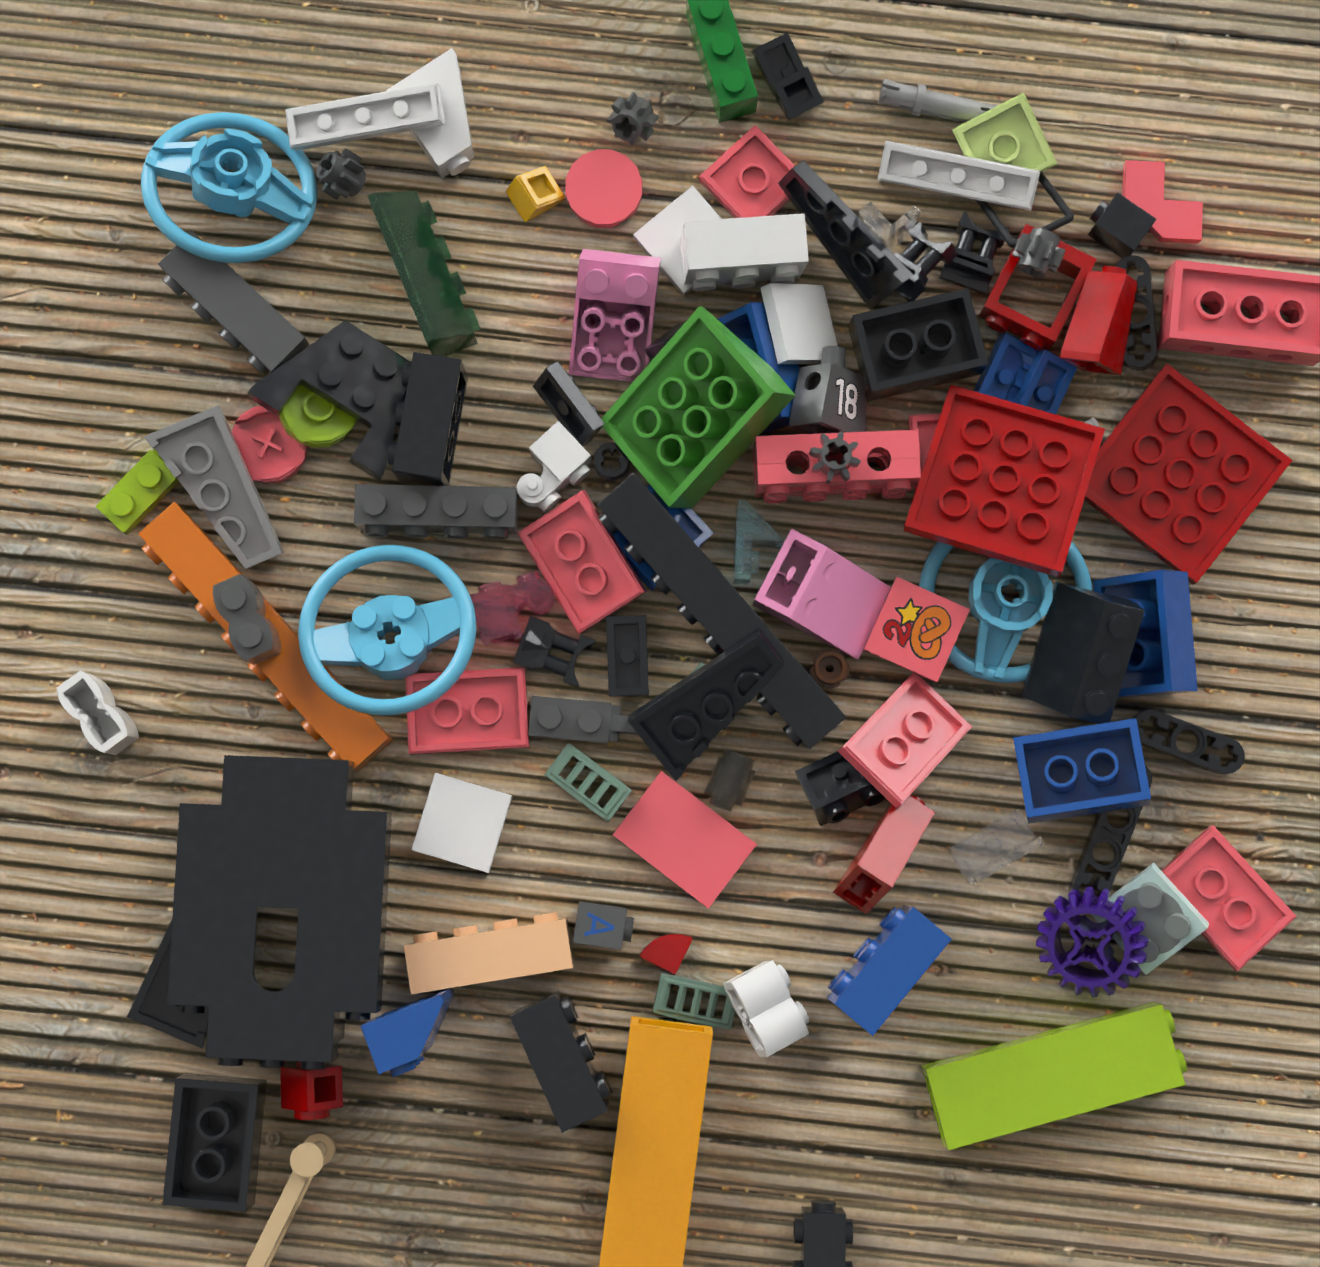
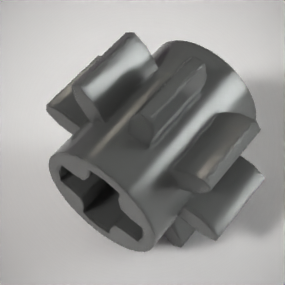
(632, 118)
(341, 174)
(1038, 252)
(832, 468)

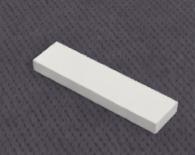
(365, 116)
(958, 175)

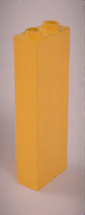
(656, 1144)

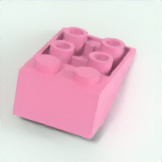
(613, 314)
(822, 594)

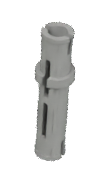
(929, 102)

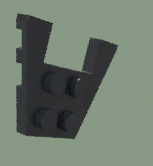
(352, 375)

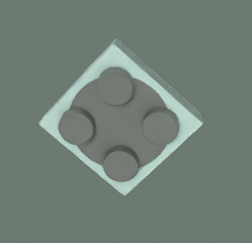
(1165, 911)

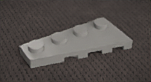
(213, 472)

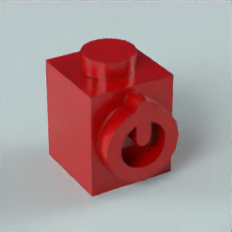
(311, 1091)

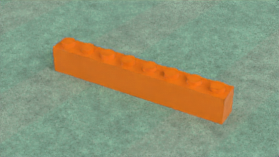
(201, 564)

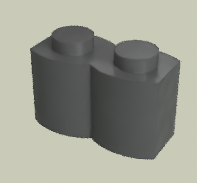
(249, 630)

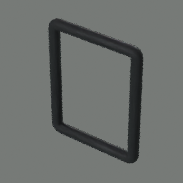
(1069, 216)

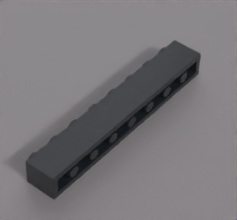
(715, 604)

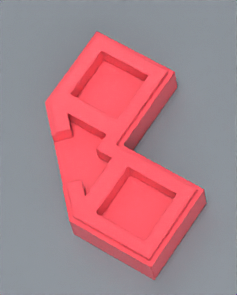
(1175, 219)

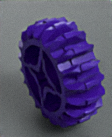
(1109, 969)

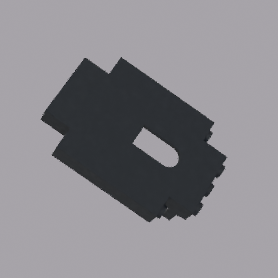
(280, 843)

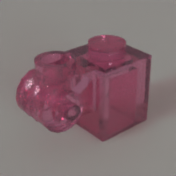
(499, 606)

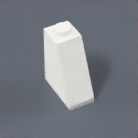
(450, 144)

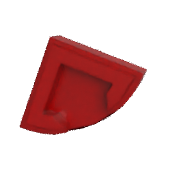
(667, 951)

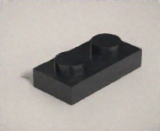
(568, 403)
(627, 656)

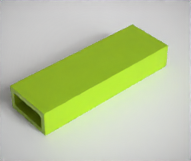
(1054, 1074)

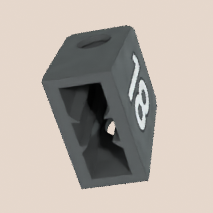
(829, 397)

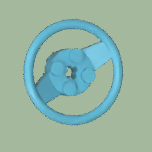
(251, 185)
(999, 620)
(361, 639)

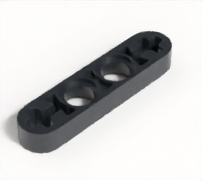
(1116, 837)

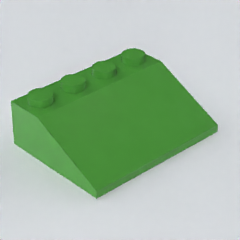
(695, 409)

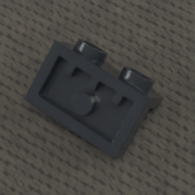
(836, 788)

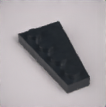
(851, 244)
(696, 709)
(151, 1002)

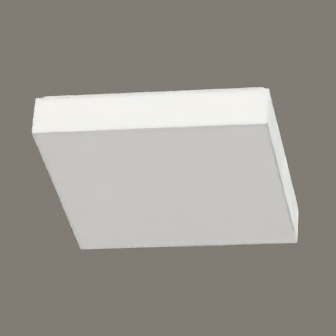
(663, 232)
(798, 322)
(462, 822)

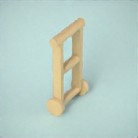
(305, 1162)

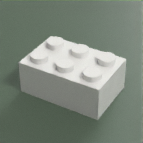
(743, 251)

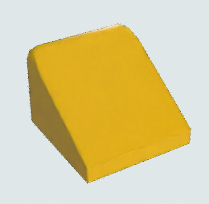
(534, 193)

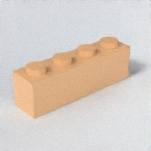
(488, 955)

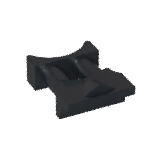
(935, 253)
(968, 268)
(536, 647)

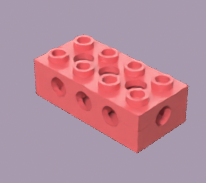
(1227, 330)
(893, 451)

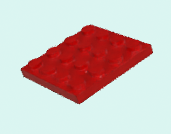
(1182, 473)
(1004, 480)

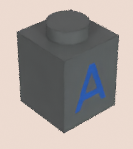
(602, 925)

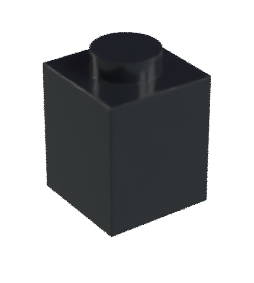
(1120, 225)

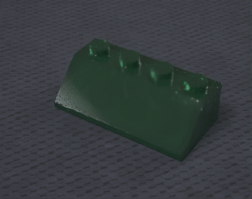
(424, 272)

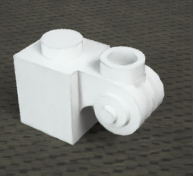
(562, 463)

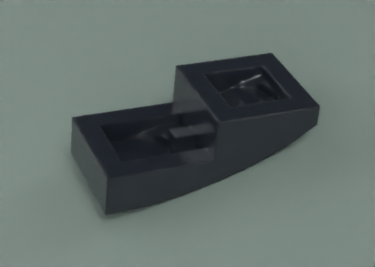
(786, 76)

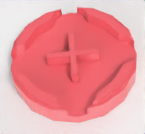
(603, 188)
(266, 447)

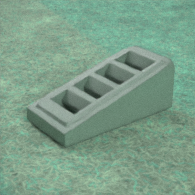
(615, 801)
(660, 1004)

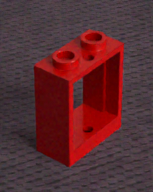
(1036, 335)

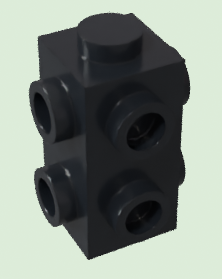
(823, 1235)

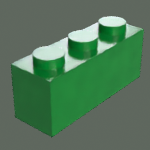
(722, 58)

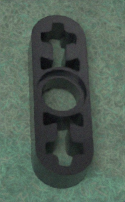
(1150, 340)
(1218, 742)

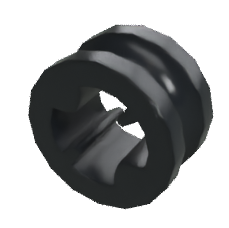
(599, 462)

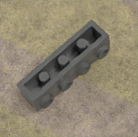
(235, 306)
(436, 510)

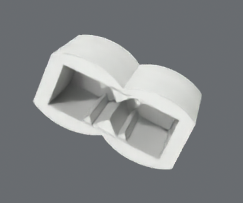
(93, 704)
(767, 1008)

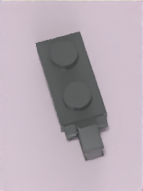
(577, 720)

